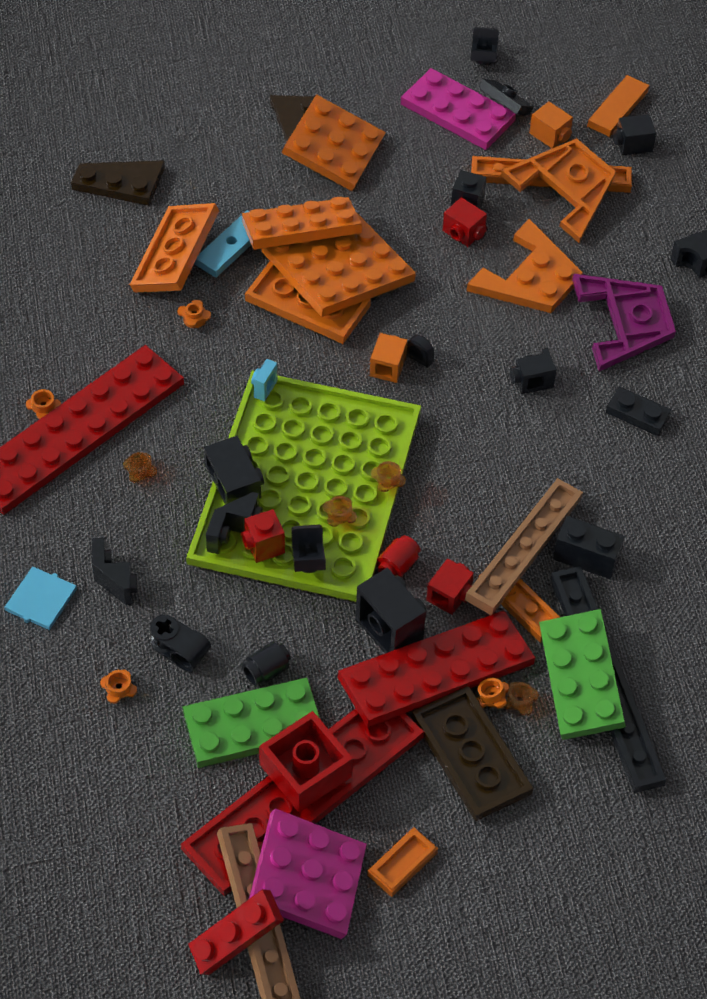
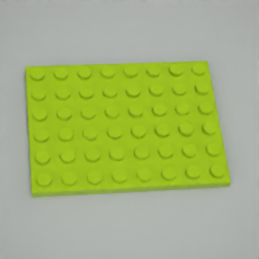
(312, 448)

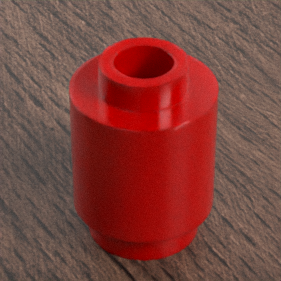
(399, 555)

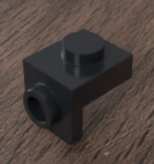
(484, 45)
(308, 548)

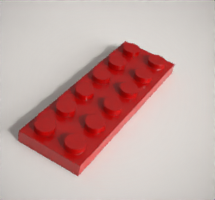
(435, 668)

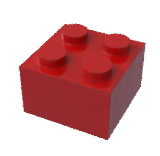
(305, 761)

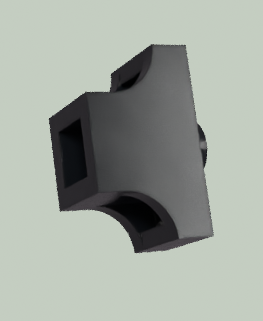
(691, 253)

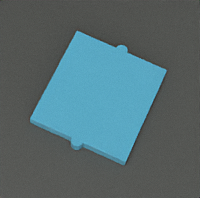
(40, 598)

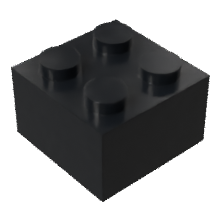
(390, 611)

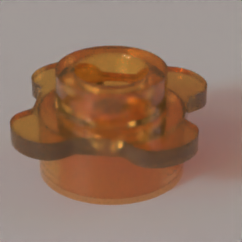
(136, 461)
(388, 469)
(341, 504)
(523, 690)

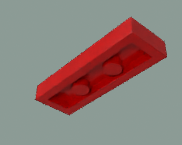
(235, 932)

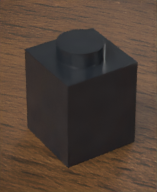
(635, 134)
(470, 187)

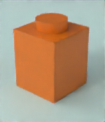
(551, 125)
(388, 357)

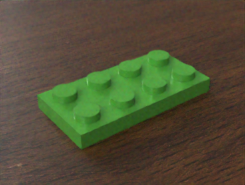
(582, 674)
(243, 721)

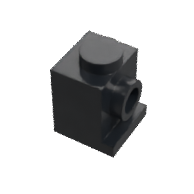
(534, 372)

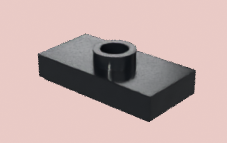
(506, 96)

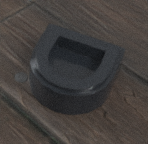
(420, 350)

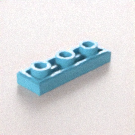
(224, 249)

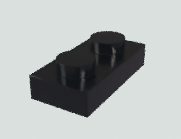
(638, 411)

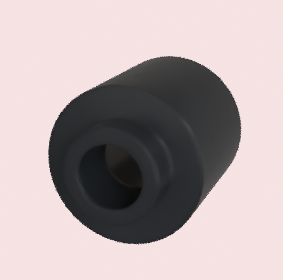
(266, 663)

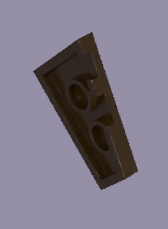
(289, 111)
(120, 180)

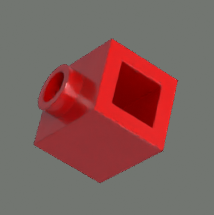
(464, 222)
(264, 536)
(449, 586)

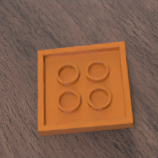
(333, 142)

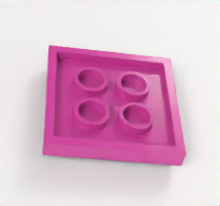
(309, 872)

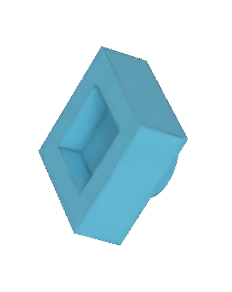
(264, 379)

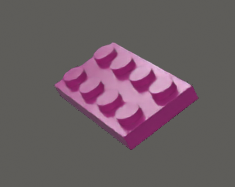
(458, 108)

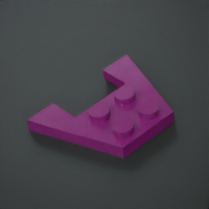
(637, 313)

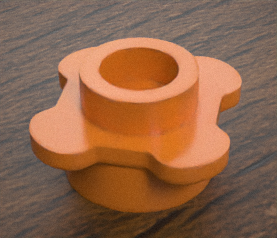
(194, 314)
(38, 400)
(115, 678)
(492, 693)

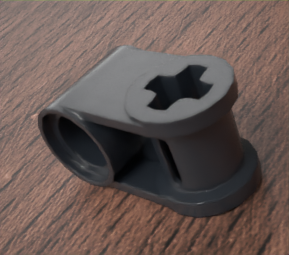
(178, 642)

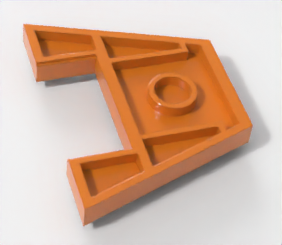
(574, 174)
(540, 279)

